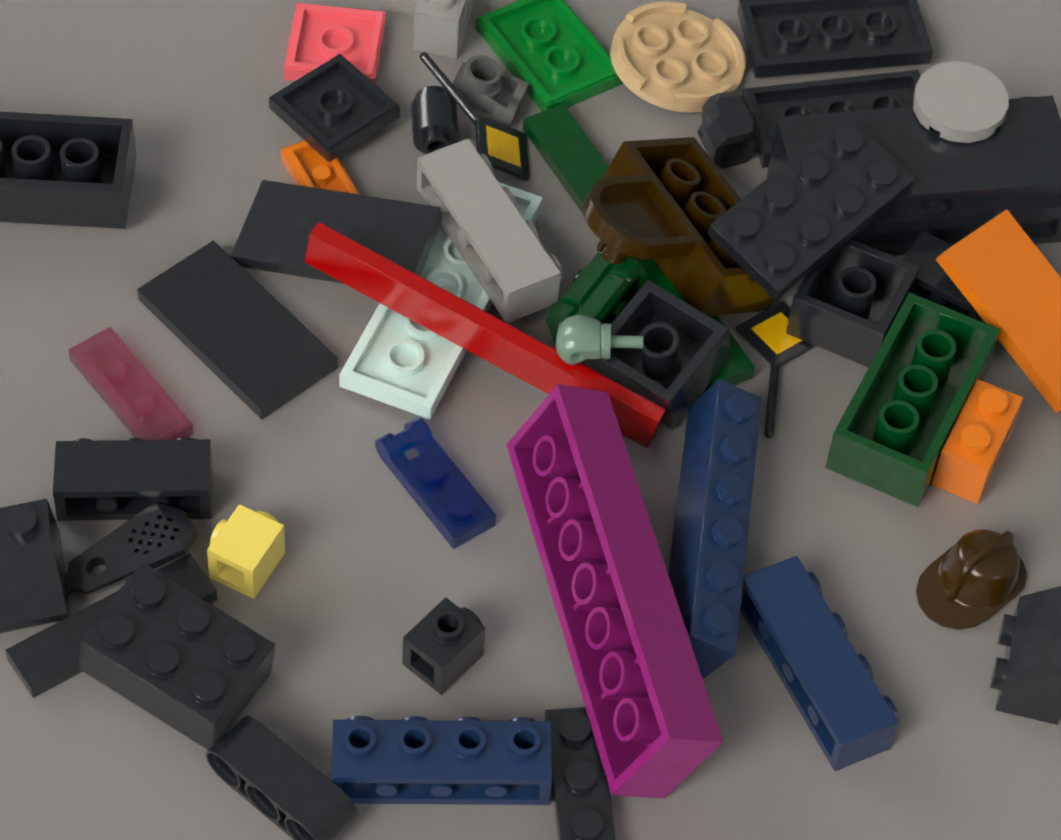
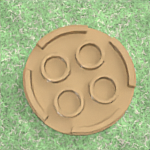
(676, 56)

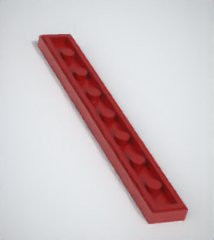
(472, 327)

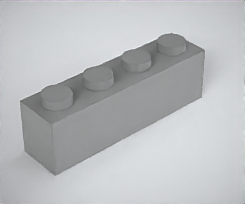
(489, 230)

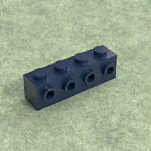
(443, 761)

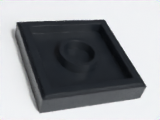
(334, 107)

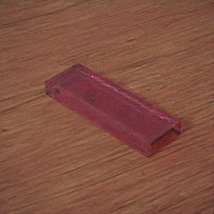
(129, 388)

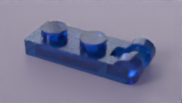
(436, 483)

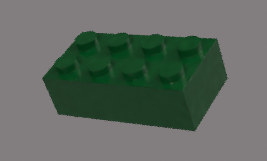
(911, 399)

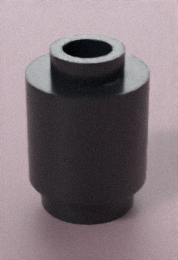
(434, 119)

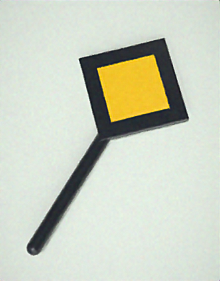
(501, 144)
(769, 337)

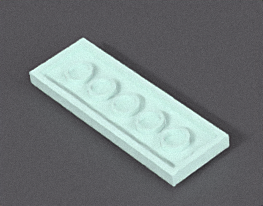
(407, 362)

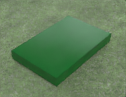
(550, 51)

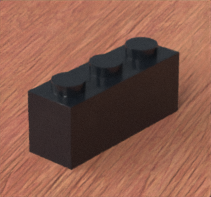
(129, 475)

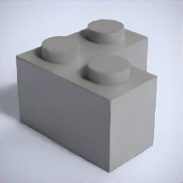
(437, 23)

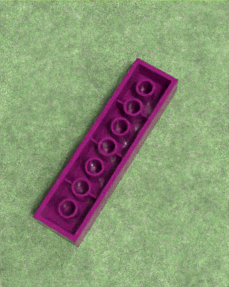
(612, 595)

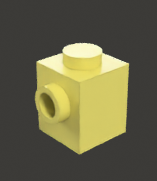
(245, 550)

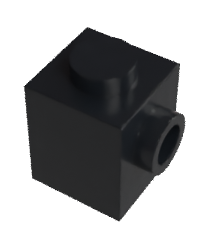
(444, 645)

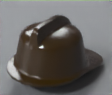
(972, 580)

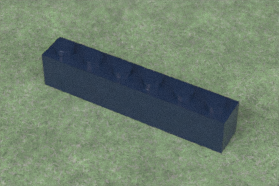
(714, 519)

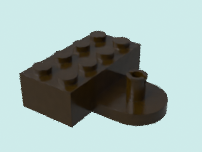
(660, 208)

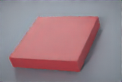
(326, 31)

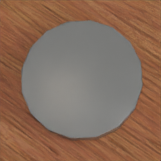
(960, 101)

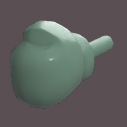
(586, 338)

